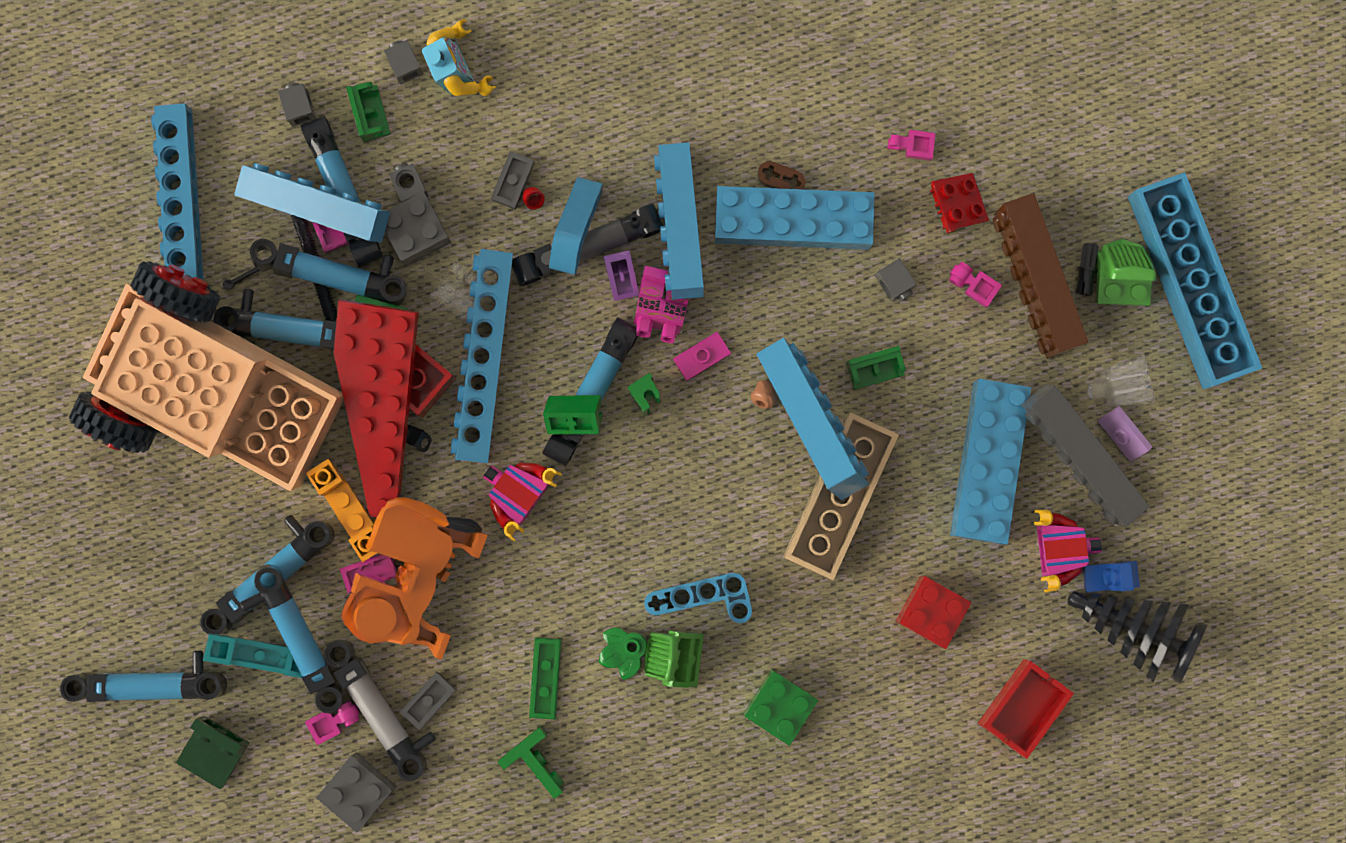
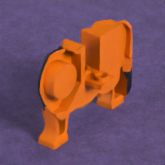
(425, 542)

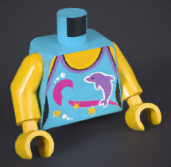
(449, 64)

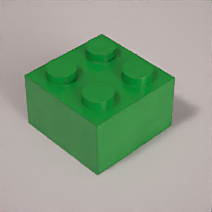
(780, 707)

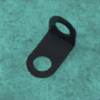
(416, 436)

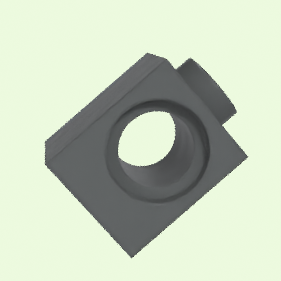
(403, 61)
(297, 104)
(403, 172)
(896, 280)

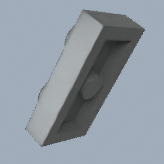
(512, 180)
(428, 700)

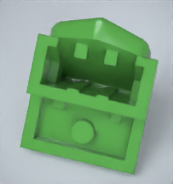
(1124, 274)
(674, 658)

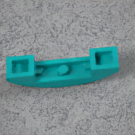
(250, 654)

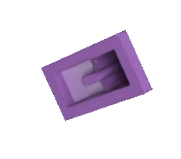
(621, 275)

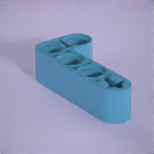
(574, 225)
(696, 599)

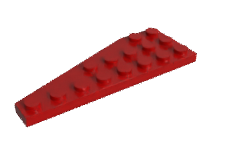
(375, 374)

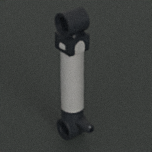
(356, 679)

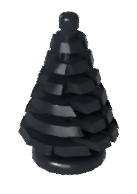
(1136, 628)

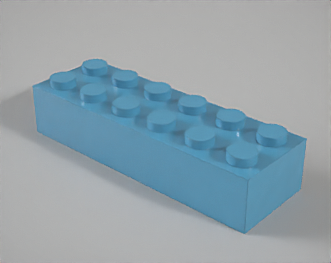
(794, 217)
(813, 418)
(990, 462)

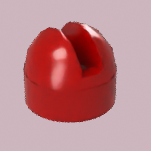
(533, 201)

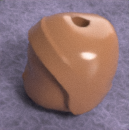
(764, 395)

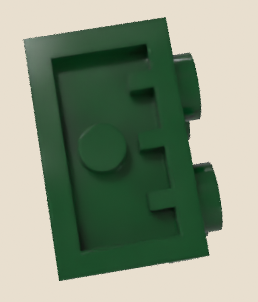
(212, 752)

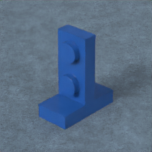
(1111, 576)

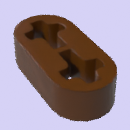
(782, 172)

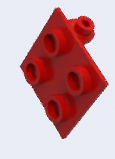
(958, 202)

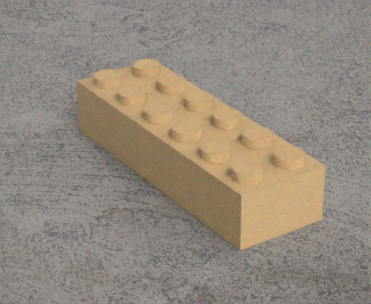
(827, 520)

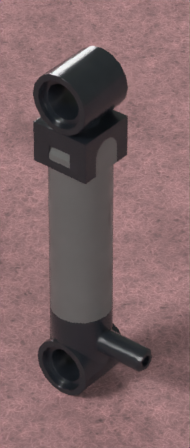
(640, 224)

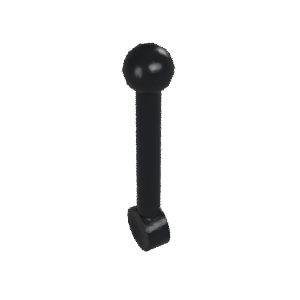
(229, 284)

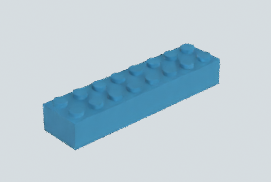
(1194, 281)

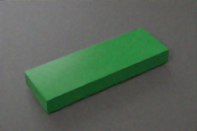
(545, 678)

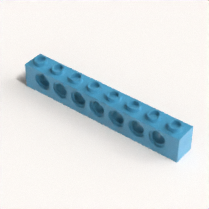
(166, 119)
(500, 264)

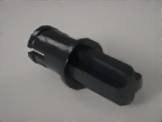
(1087, 269)

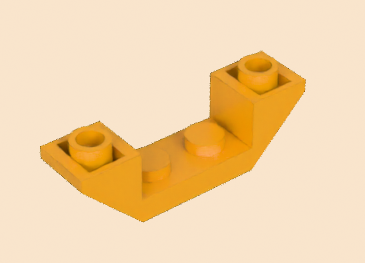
(345, 504)

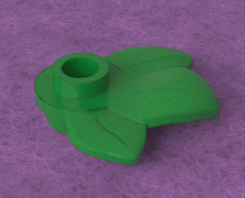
(619, 654)

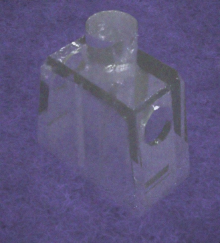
(1124, 384)

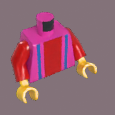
(517, 492)
(1062, 548)

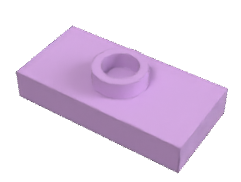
(1124, 433)

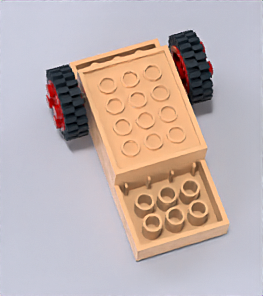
(199, 383)

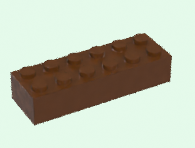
(1039, 276)

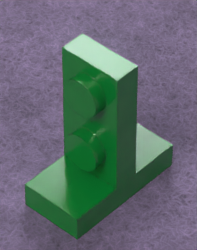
(535, 761)

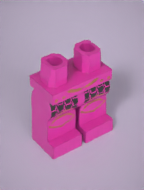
(656, 312)

